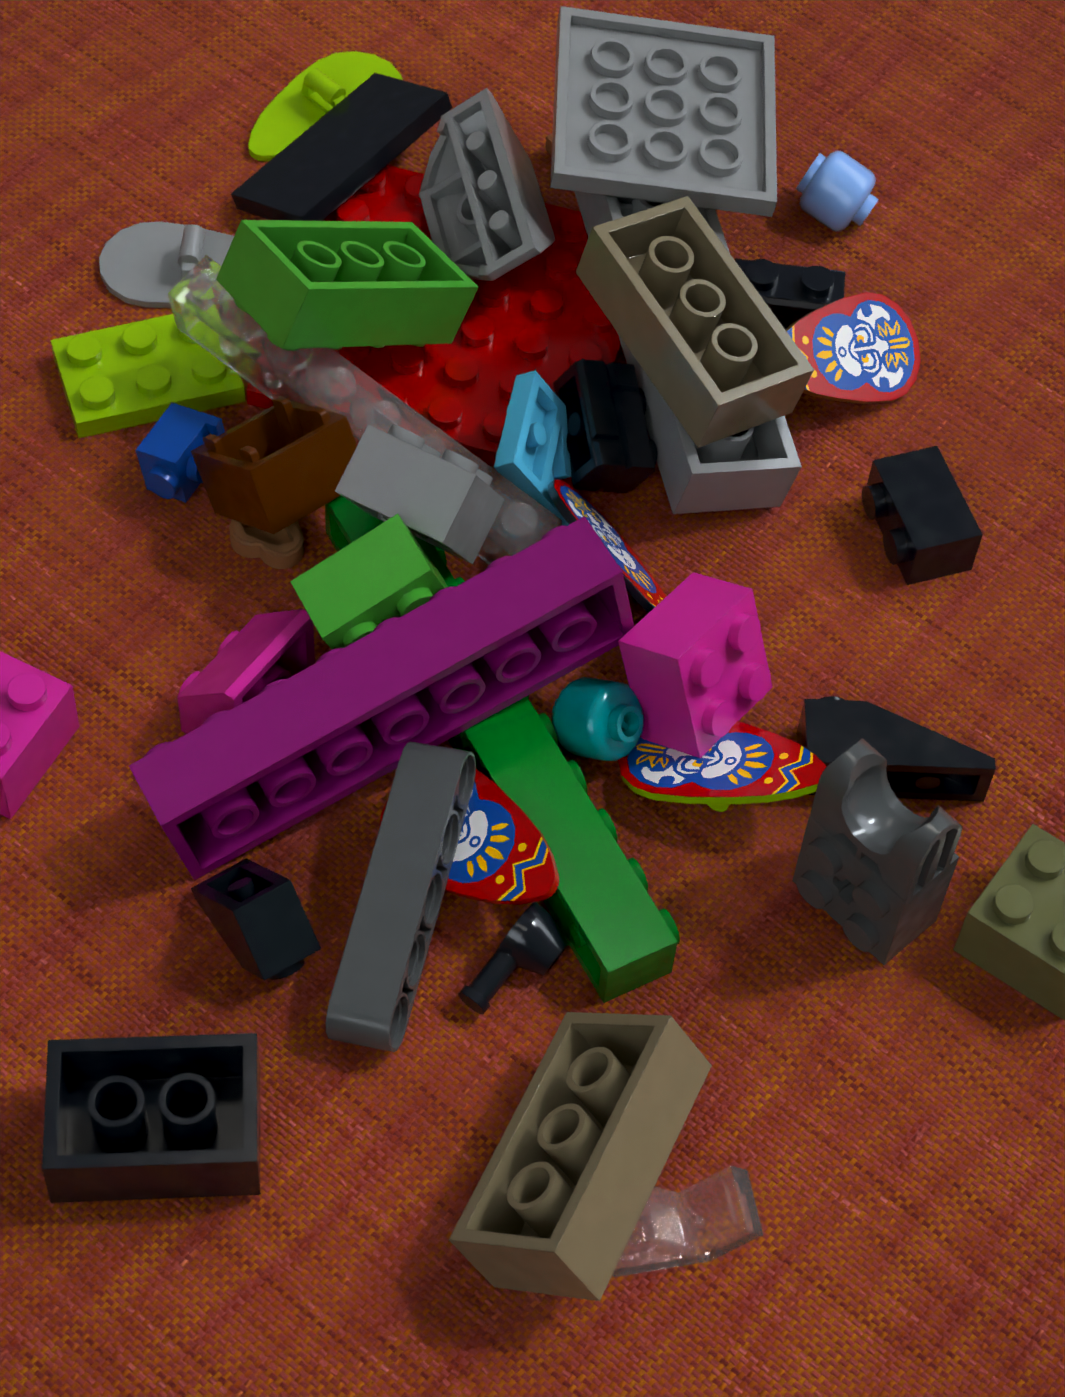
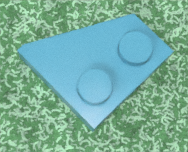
(534, 440)

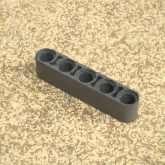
(401, 897)

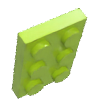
(135, 372)

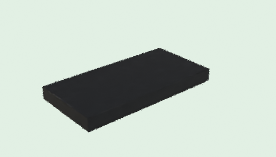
(342, 150)

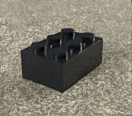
(152, 1118)

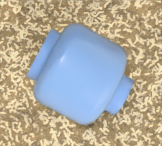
(837, 191)

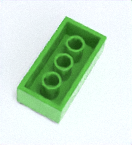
(345, 284)

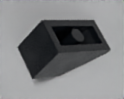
(258, 919)

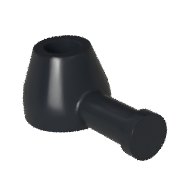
(531, 944)

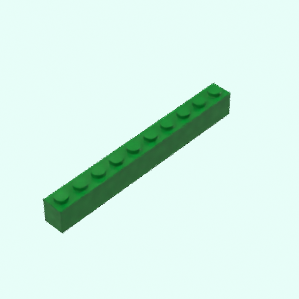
(600, 892)

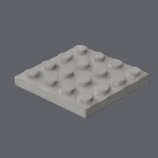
(664, 112)

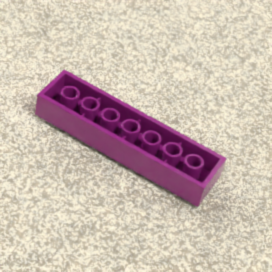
(406, 681)

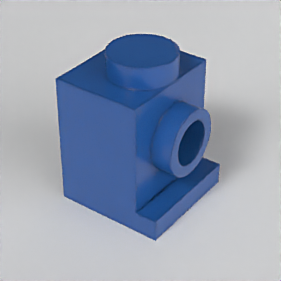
(167, 449)

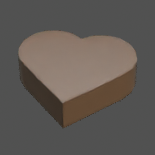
(276, 550)

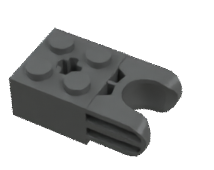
(874, 858)

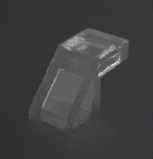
(693, 1224)

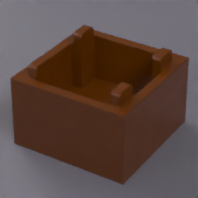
(276, 464)

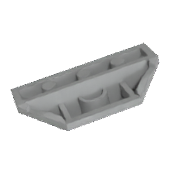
(483, 192)

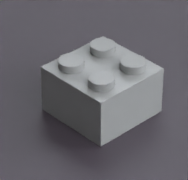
(436, 497)

